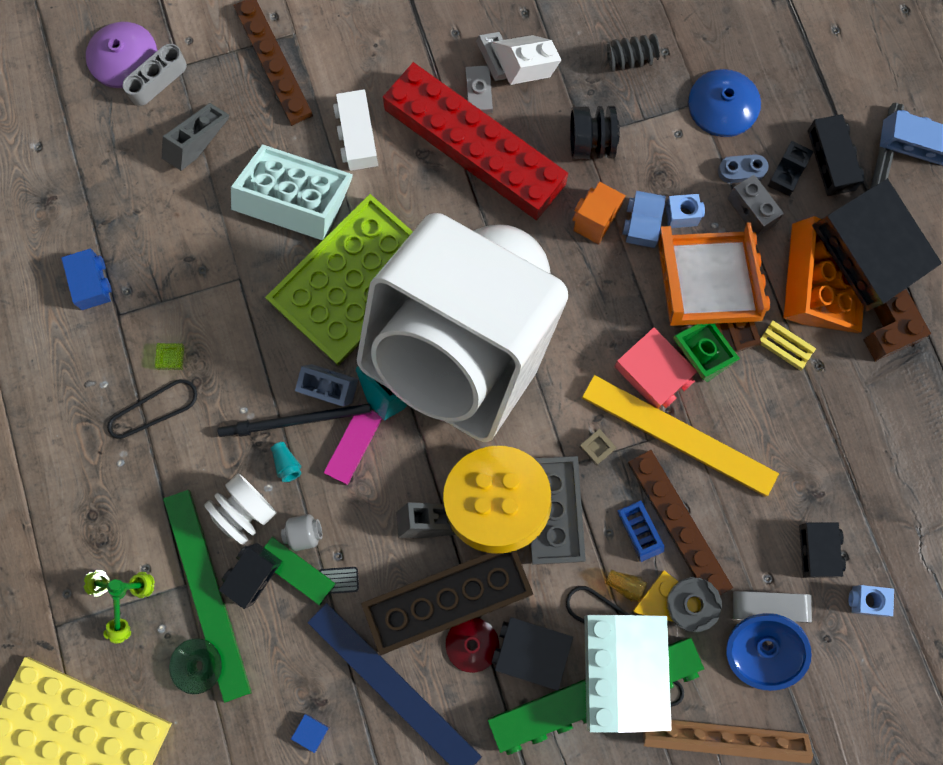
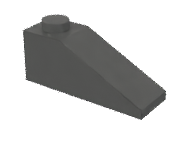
(191, 137)
(423, 521)

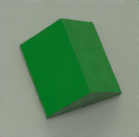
(706, 350)

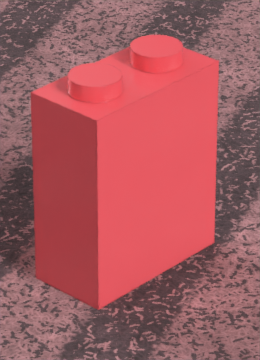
(656, 369)

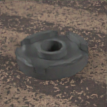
(710, 604)

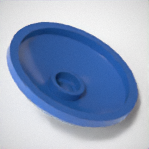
(723, 114)
(771, 665)

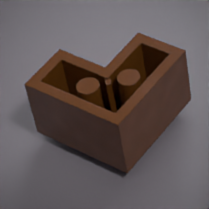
(901, 327)

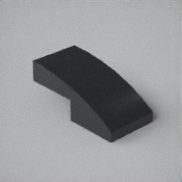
(790, 168)

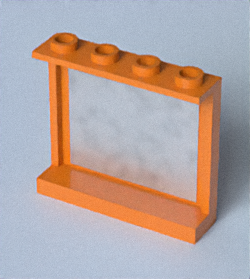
(712, 277)

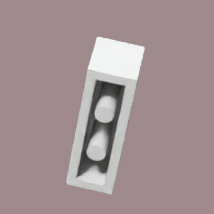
(355, 130)

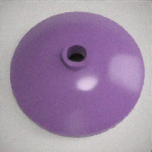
(113, 64)

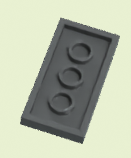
(563, 535)

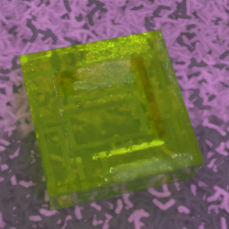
(169, 356)

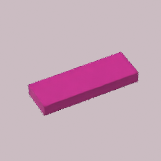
(352, 447)

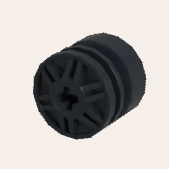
(594, 132)

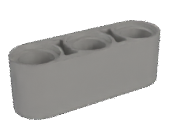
(157, 63)
(793, 606)

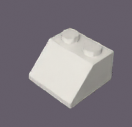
(526, 58)

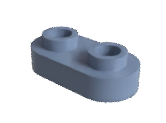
(744, 168)

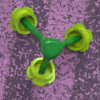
(98, 583)

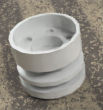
(239, 509)

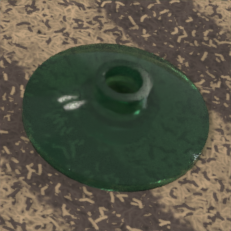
(184, 668)

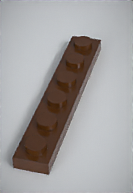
(273, 61)
(678, 521)

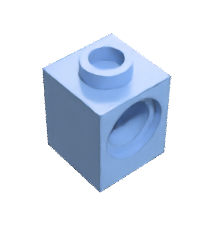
(677, 218)
(883, 600)

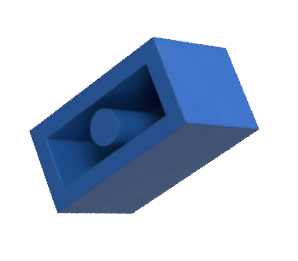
(86, 279)

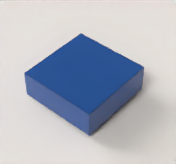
(310, 733)

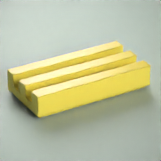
(809, 349)

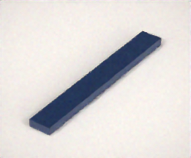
(393, 688)

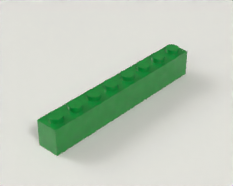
(568, 705)

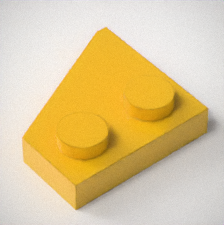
(655, 599)

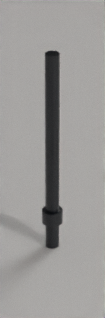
(244, 428)

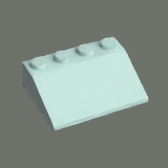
(290, 192)
(627, 673)

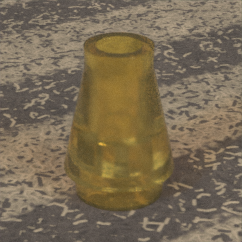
(627, 585)

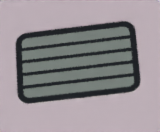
(345, 579)

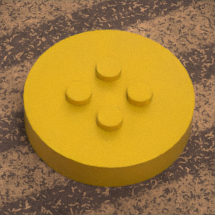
(497, 499)

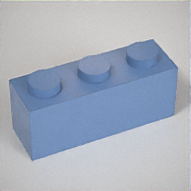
(913, 136)

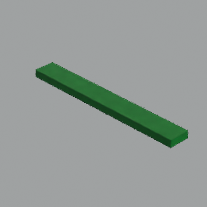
(206, 593)

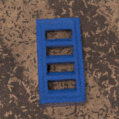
(649, 552)

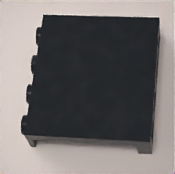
(877, 245)

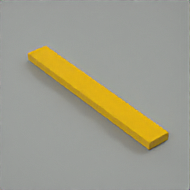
(680, 436)

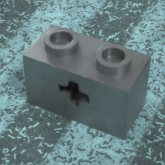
(755, 205)

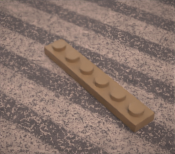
(732, 741)

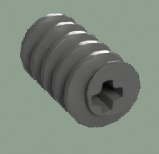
(633, 51)

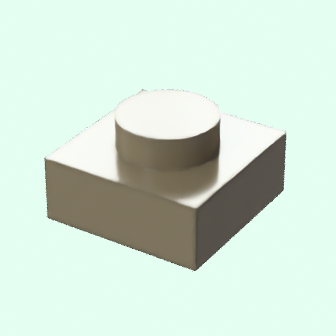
(598, 447)

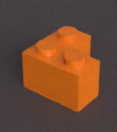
(597, 212)

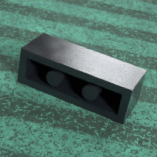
(835, 155)

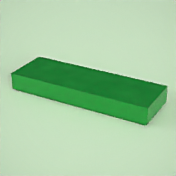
(300, 573)

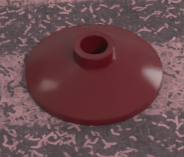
(467, 659)

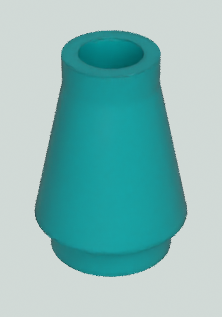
(285, 463)

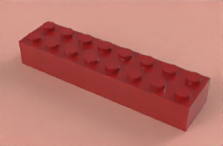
(475, 141)

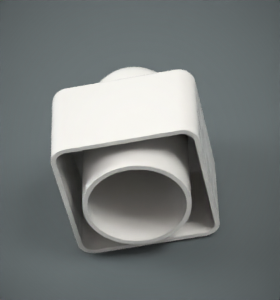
(461, 321)

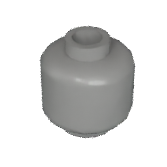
(302, 532)

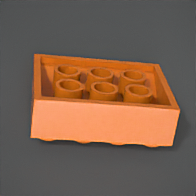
(816, 286)

